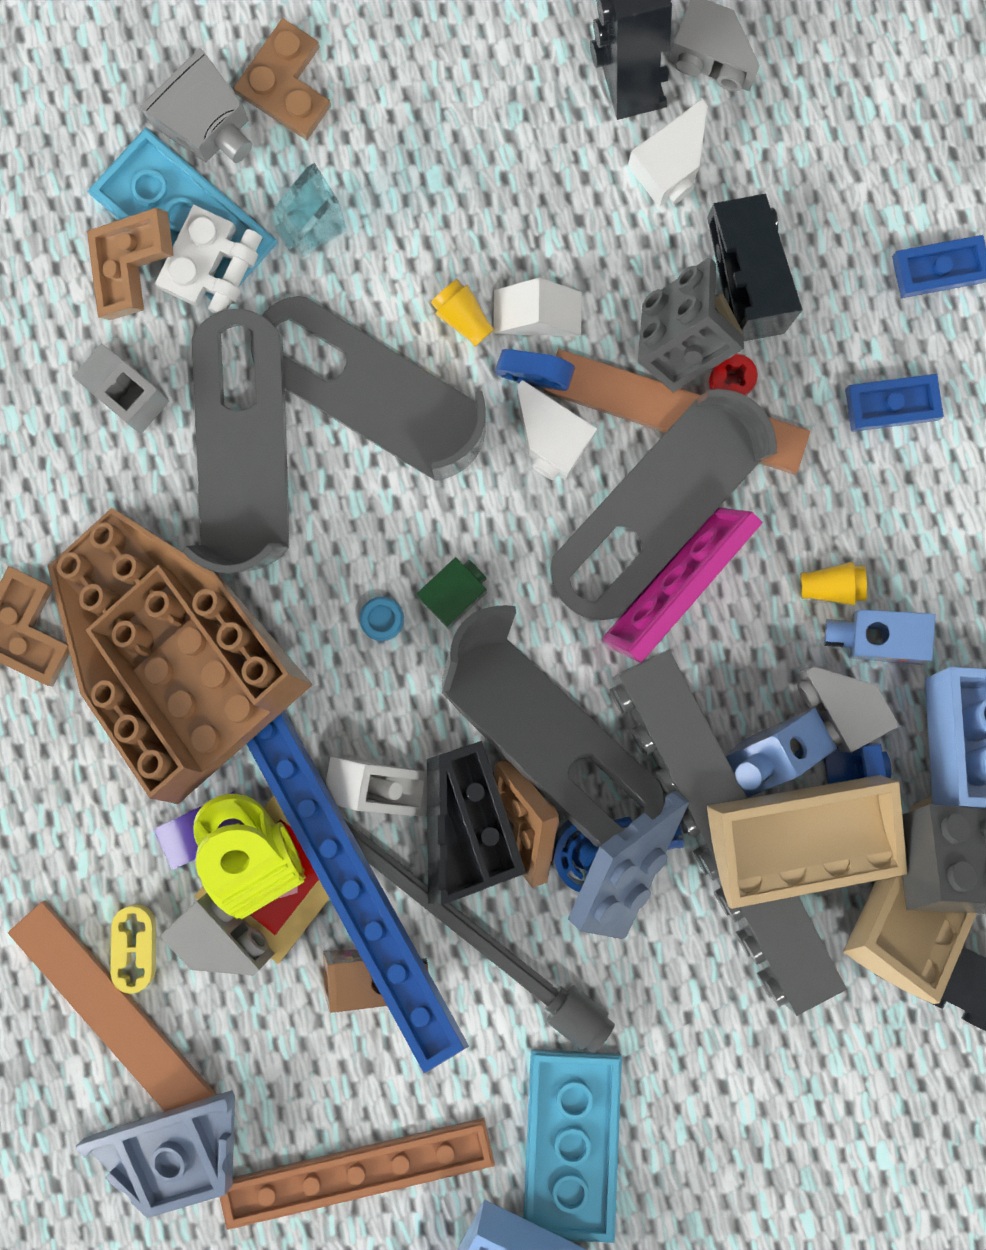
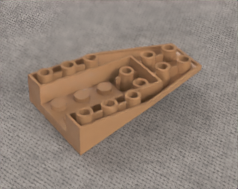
(166, 655)

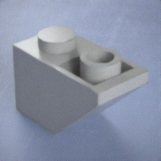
(714, 45)
(121, 388)
(849, 707)
(216, 941)

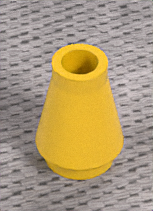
(462, 312)
(836, 584)

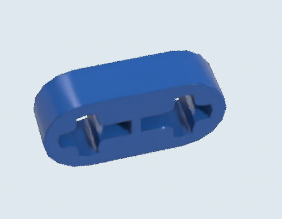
(535, 369)

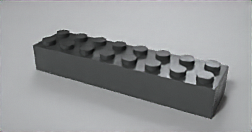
(692, 763)

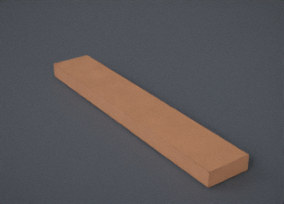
(656, 406)
(108, 1010)
(357, 1173)

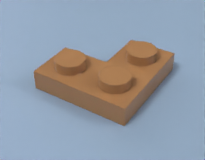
(274, 85)
(116, 257)
(21, 643)
(533, 821)

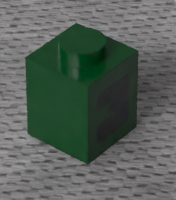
(453, 591)

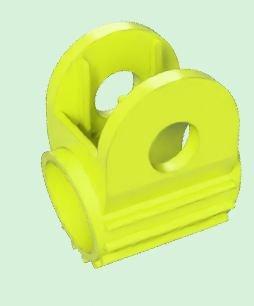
(247, 862)

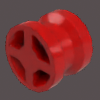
(744, 369)

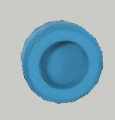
(381, 619)

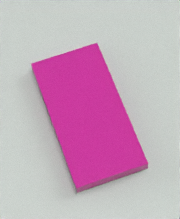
(681, 583)

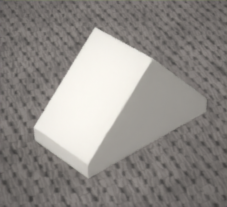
(537, 309)

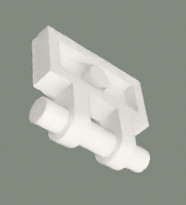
(197, 256)

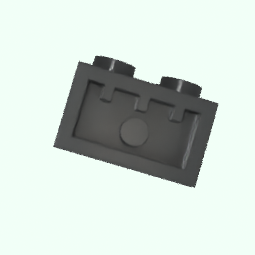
(683, 331)

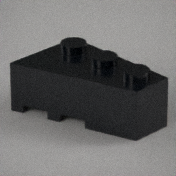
(629, 51)
(466, 827)

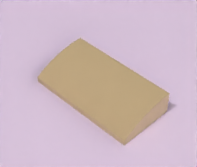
(808, 840)
(907, 945)

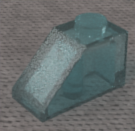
(309, 213)

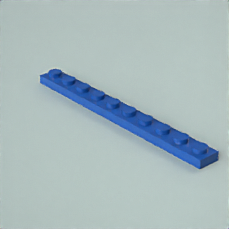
(357, 895)

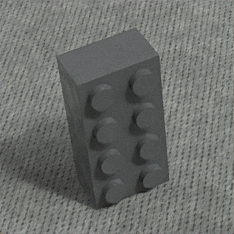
(945, 859)

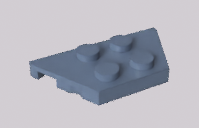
(624, 872)
(170, 1156)

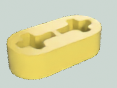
(122, 948)

